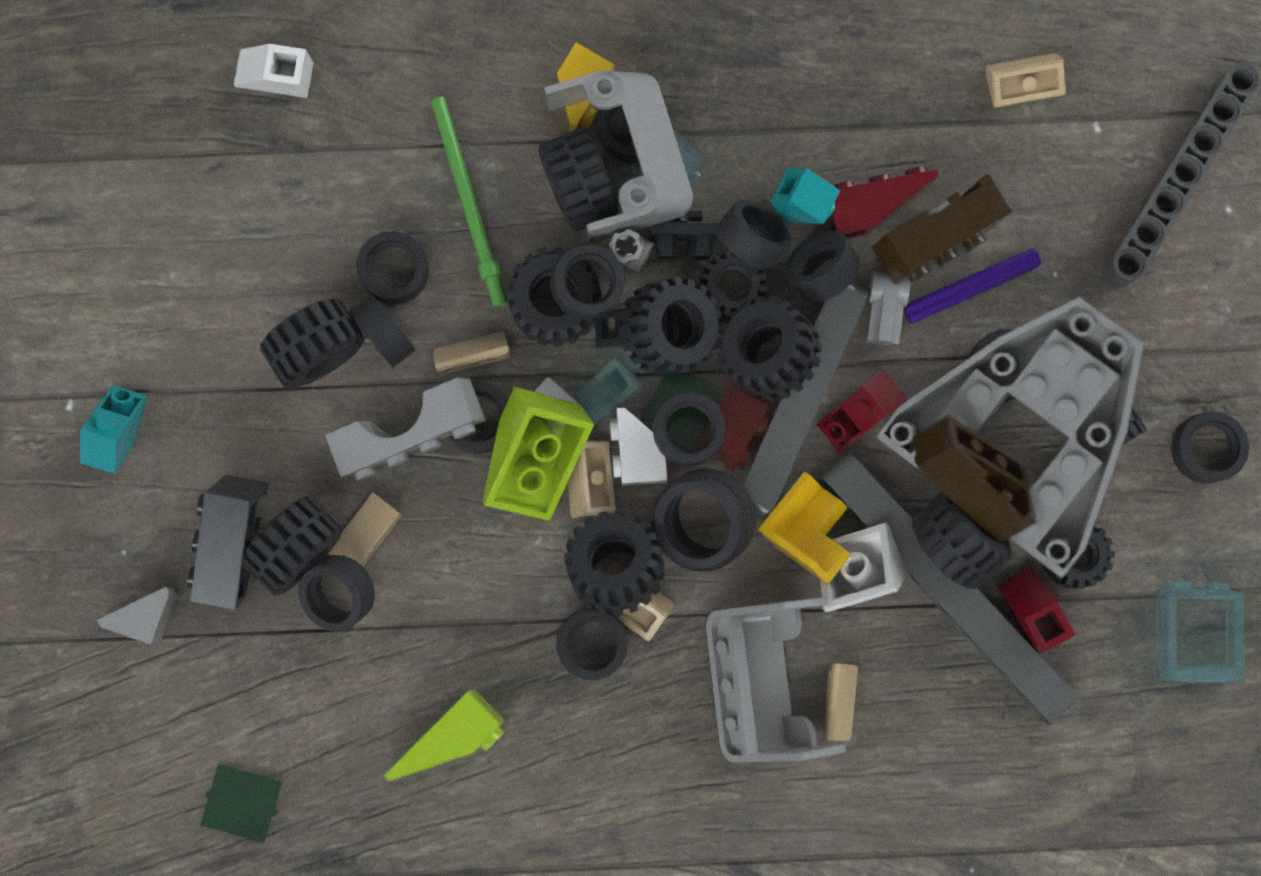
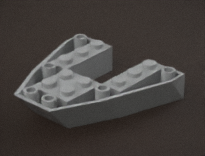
(1074, 374)

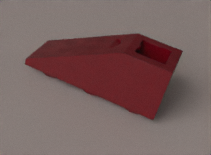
(868, 205)

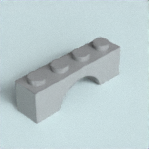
(445, 412)

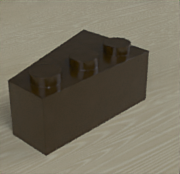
(942, 231)
(976, 476)

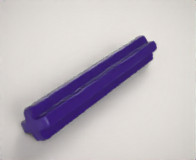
(972, 285)

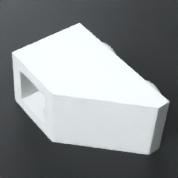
(274, 69)
(639, 456)

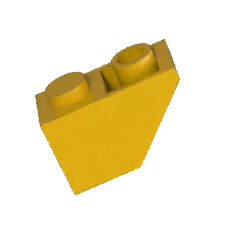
(577, 64)

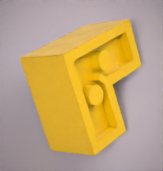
(801, 525)

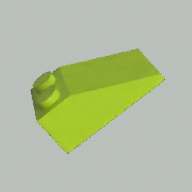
(535, 453)
(459, 732)

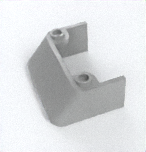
(665, 187)
(753, 684)

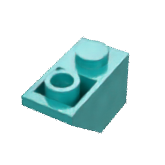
(804, 197)
(111, 429)

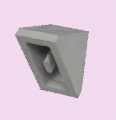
(144, 618)

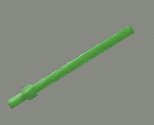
(488, 268)

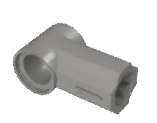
(631, 249)
(886, 309)

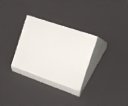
(870, 571)

